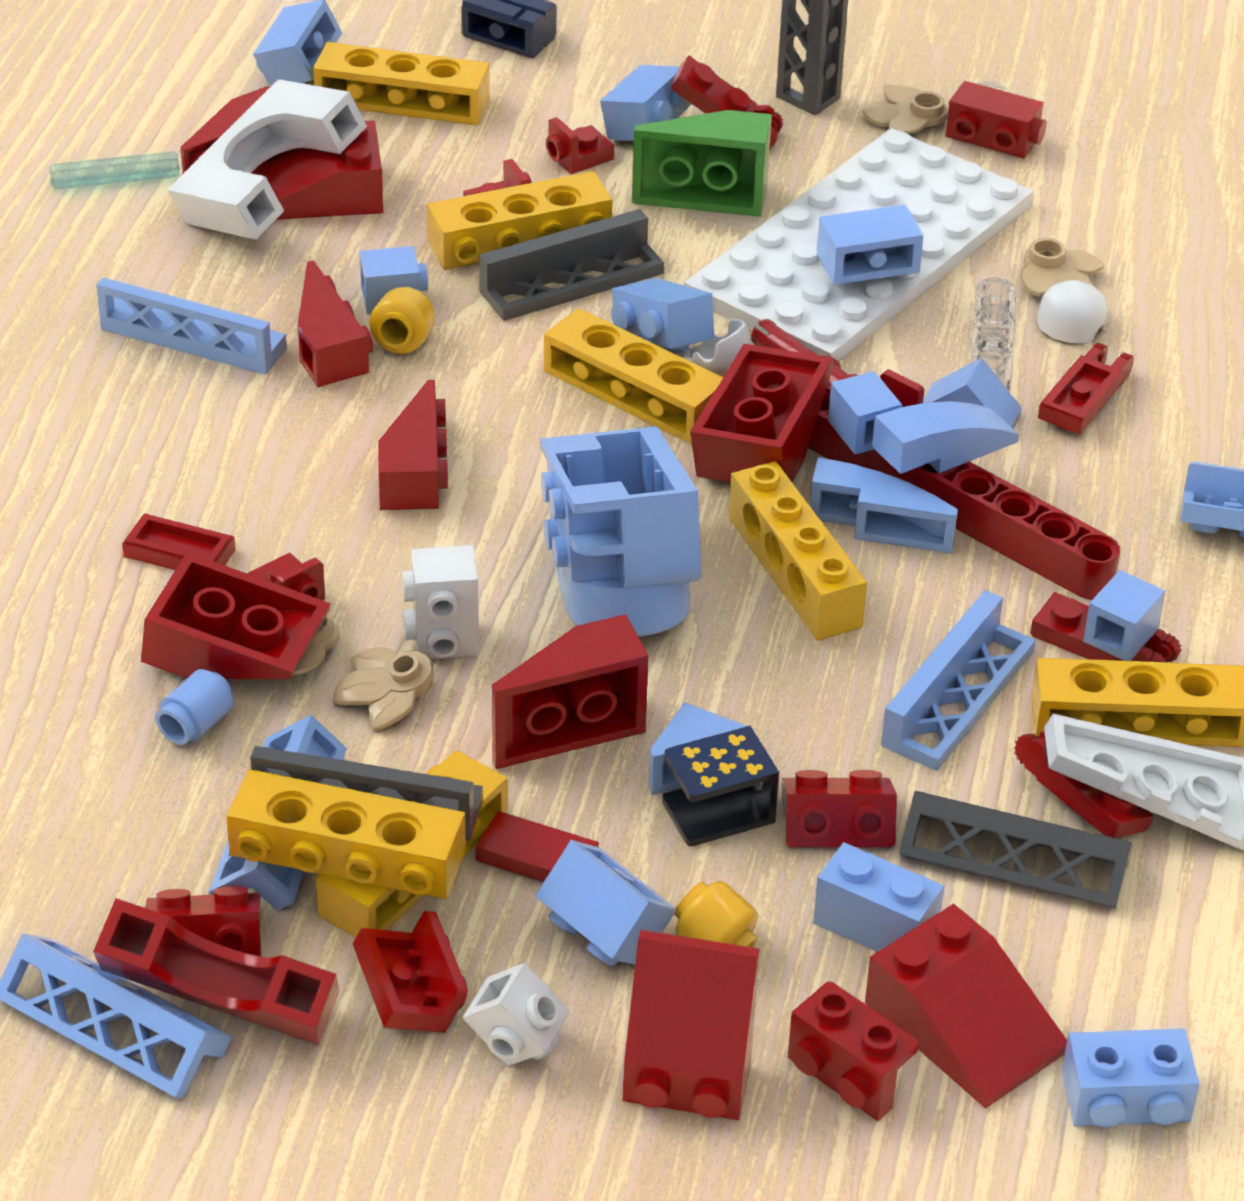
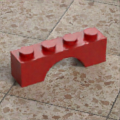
(258, 989)

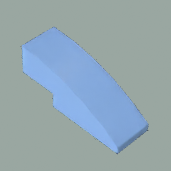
(939, 434)
(881, 507)

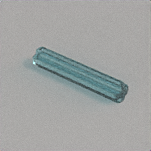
(114, 170)

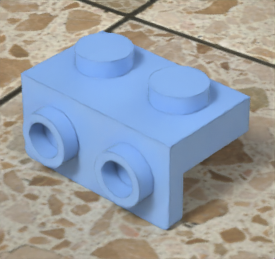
(1213, 498)

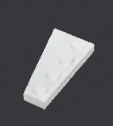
(1160, 775)

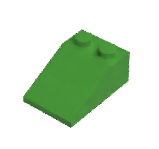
(703, 162)

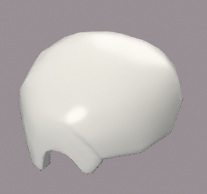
(1072, 312)
(721, 351)

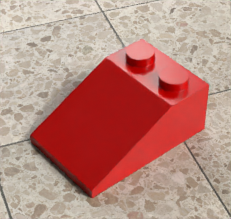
(328, 183)
(761, 413)
(229, 623)
(572, 694)
(964, 1005)
(690, 1025)

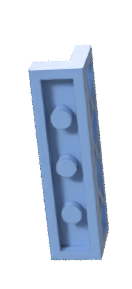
(189, 326)
(934, 683)
(276, 882)
(125, 1000)

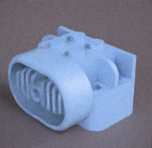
(621, 527)

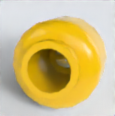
(402, 320)
(716, 915)

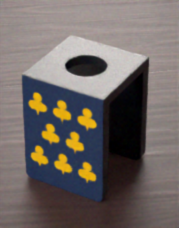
(721, 786)

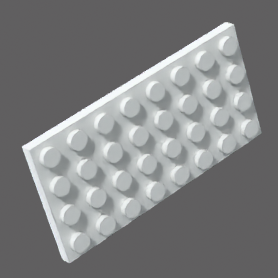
(777, 265)

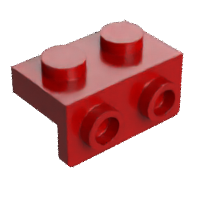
(839, 809)
(225, 918)
(412, 975)
(849, 1048)

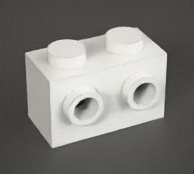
(444, 602)

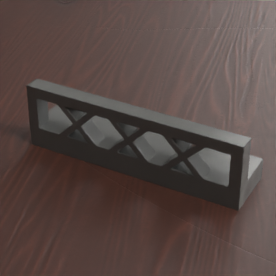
(824, 47)
(563, 260)
(373, 779)
(1022, 829)

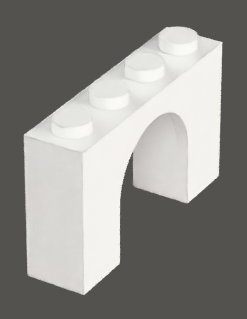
(290, 115)

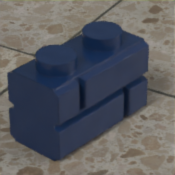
(511, 24)

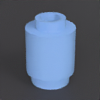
(194, 707)

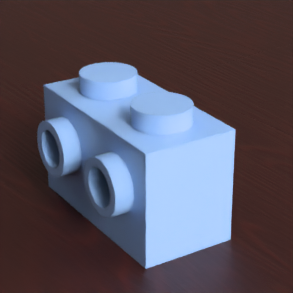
(296, 42)
(641, 99)
(869, 244)
(664, 313)
(872, 898)
(602, 902)
(1130, 1077)

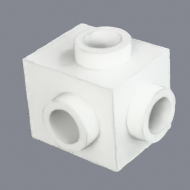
(517, 1015)

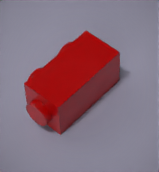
(995, 119)

